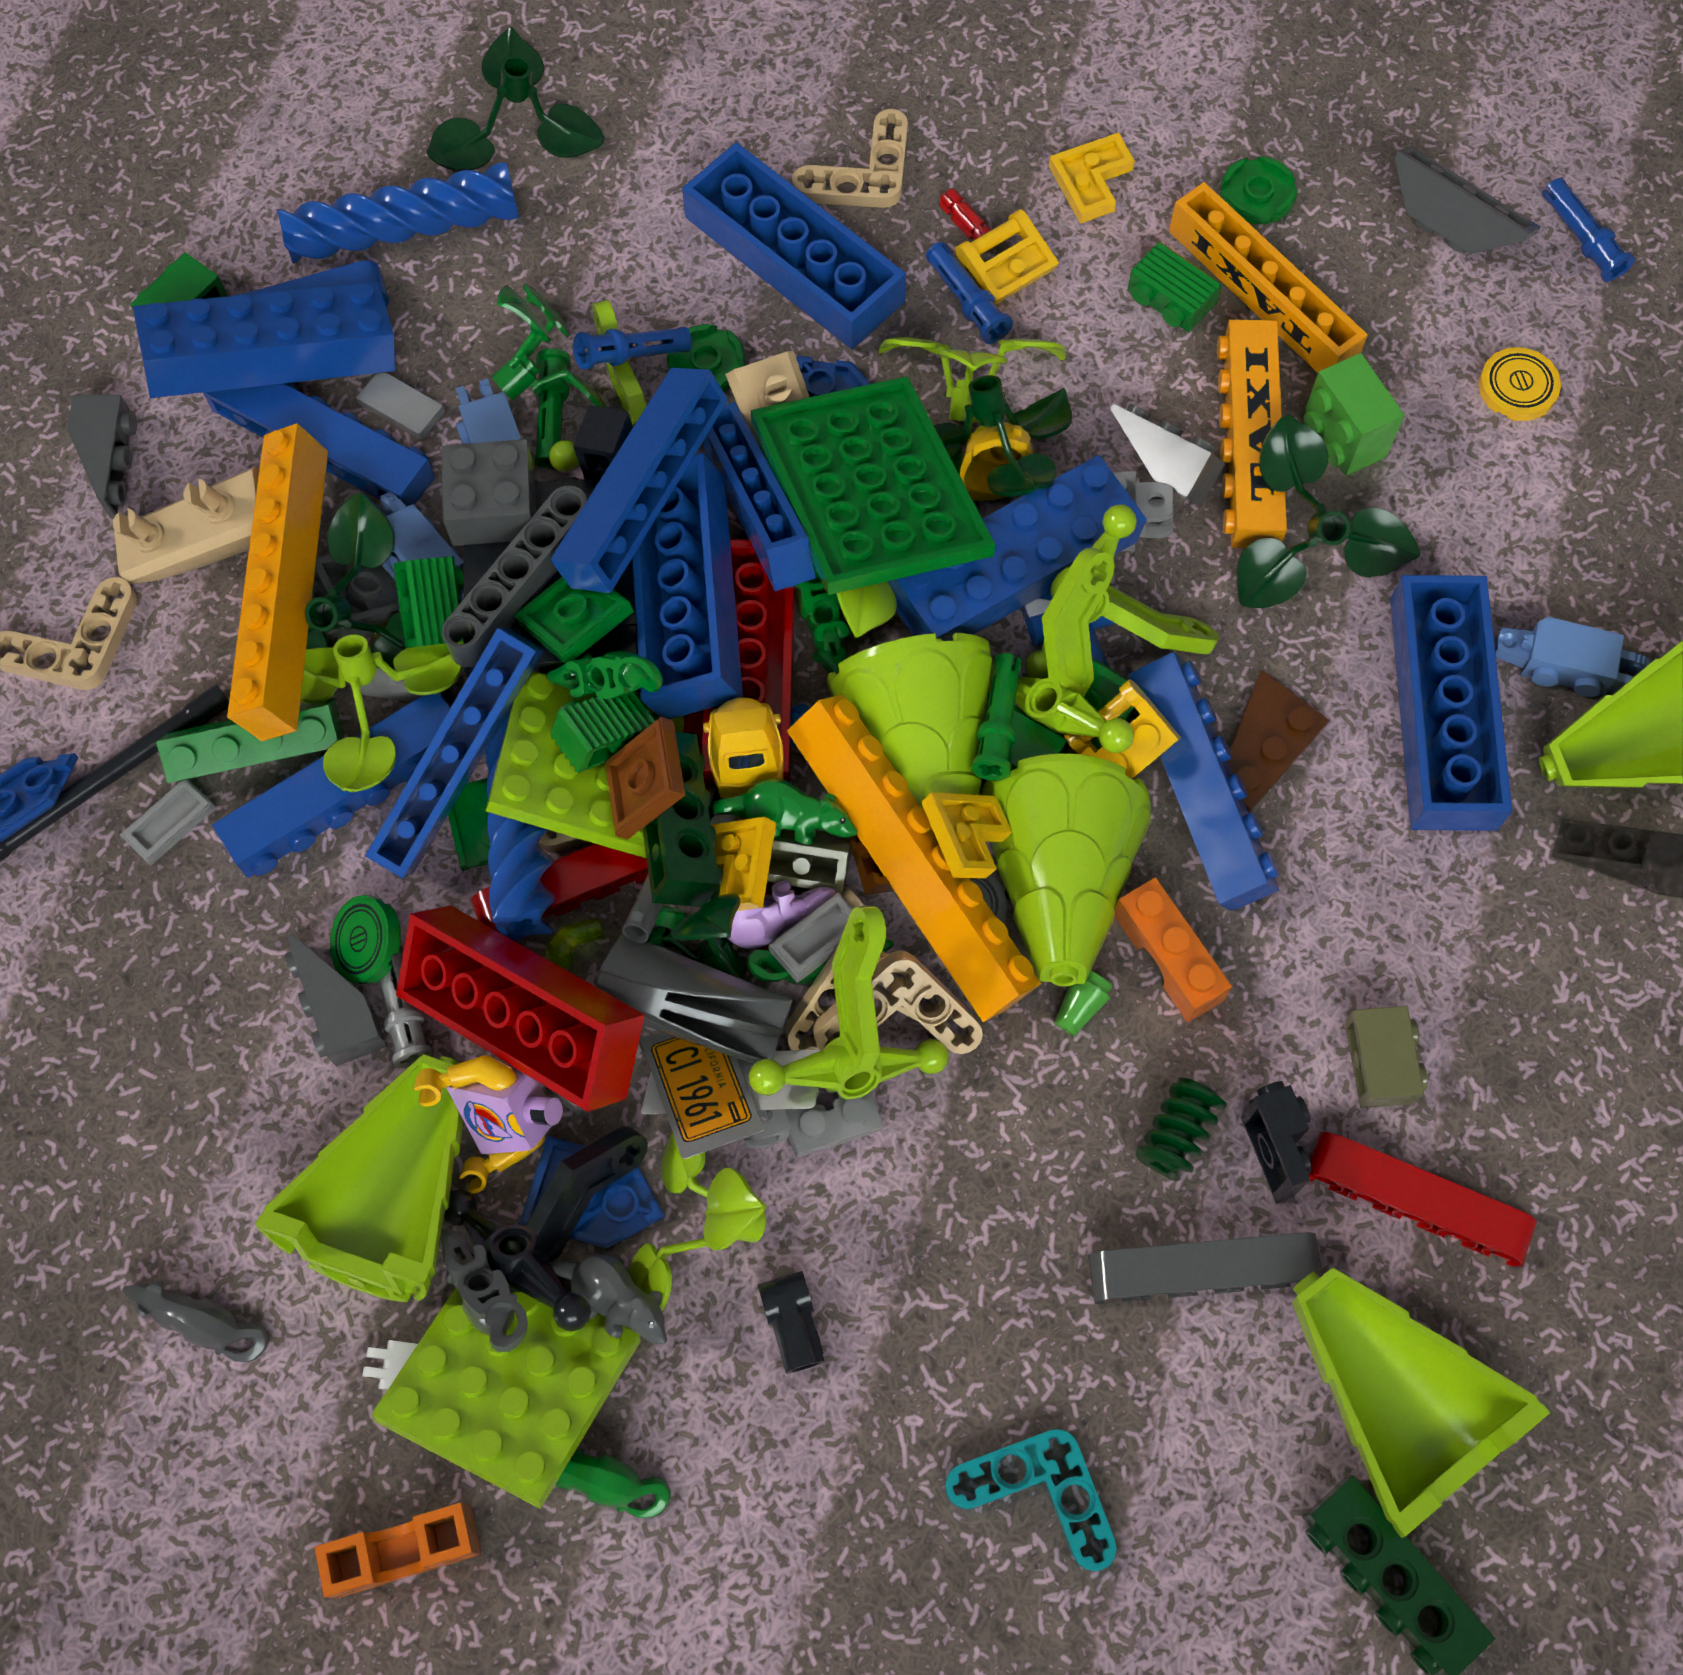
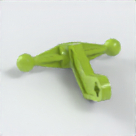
(624, 384)
(1160, 629)
(1060, 697)
(854, 1060)

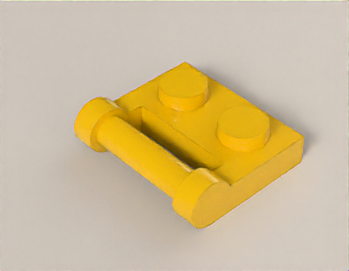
(1013, 267)
(1151, 732)

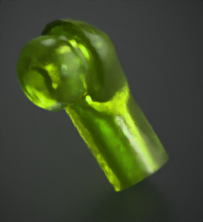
(567, 939)

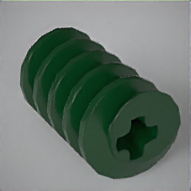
(1179, 1127)

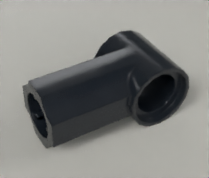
(789, 1312)

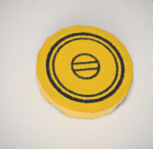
(1519, 383)

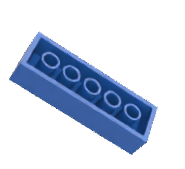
(794, 245)
(264, 339)
(1032, 546)
(689, 597)
(1450, 703)

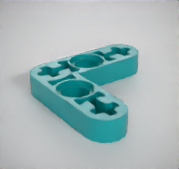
(1039, 1471)

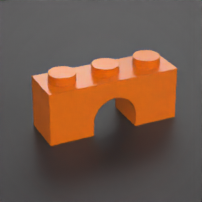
(1186, 966)
(397, 1552)

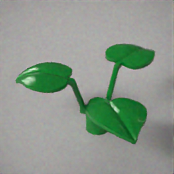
(521, 370)

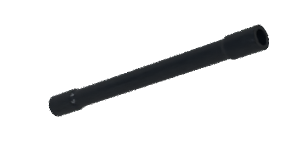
(192, 715)

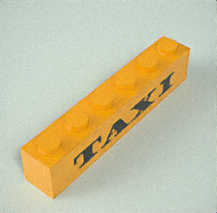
(1264, 279)
(1250, 411)

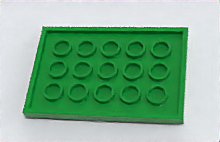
(871, 485)

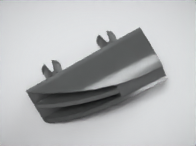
(695, 1000)

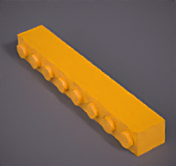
(278, 584)
(906, 850)

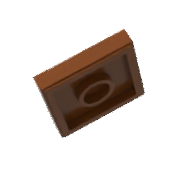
(644, 778)

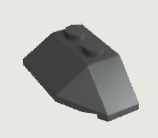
(1456, 207)

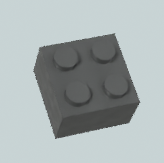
(487, 491)

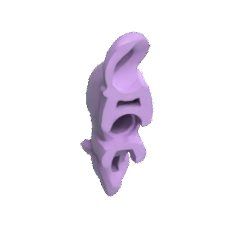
(779, 913)

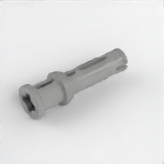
(403, 1021)

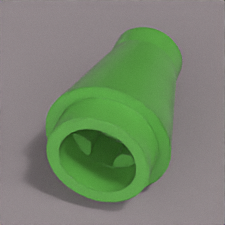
(1082, 1003)

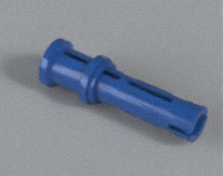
(1596, 241)
(976, 302)
(618, 347)

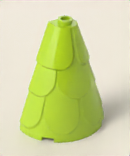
(922, 706)
(1627, 735)
(1067, 855)
(376, 1194)
(1408, 1396)

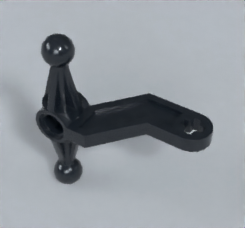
(527, 1250)

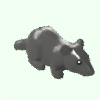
(483, 1292)
(614, 1295)
(199, 1321)

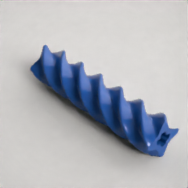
(398, 213)
(515, 866)

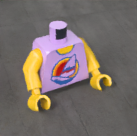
(500, 1108)

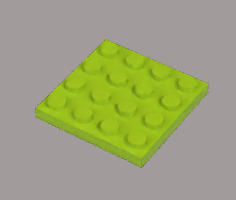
(540, 785)
(506, 1412)

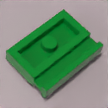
(470, 825)

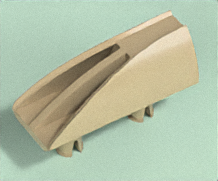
(767, 384)
(189, 533)

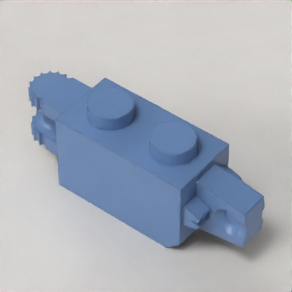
(485, 418)
(414, 536)
(1569, 656)

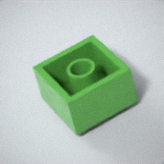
(1353, 414)

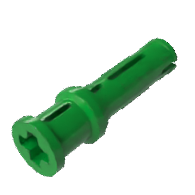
(550, 403)
(996, 732)

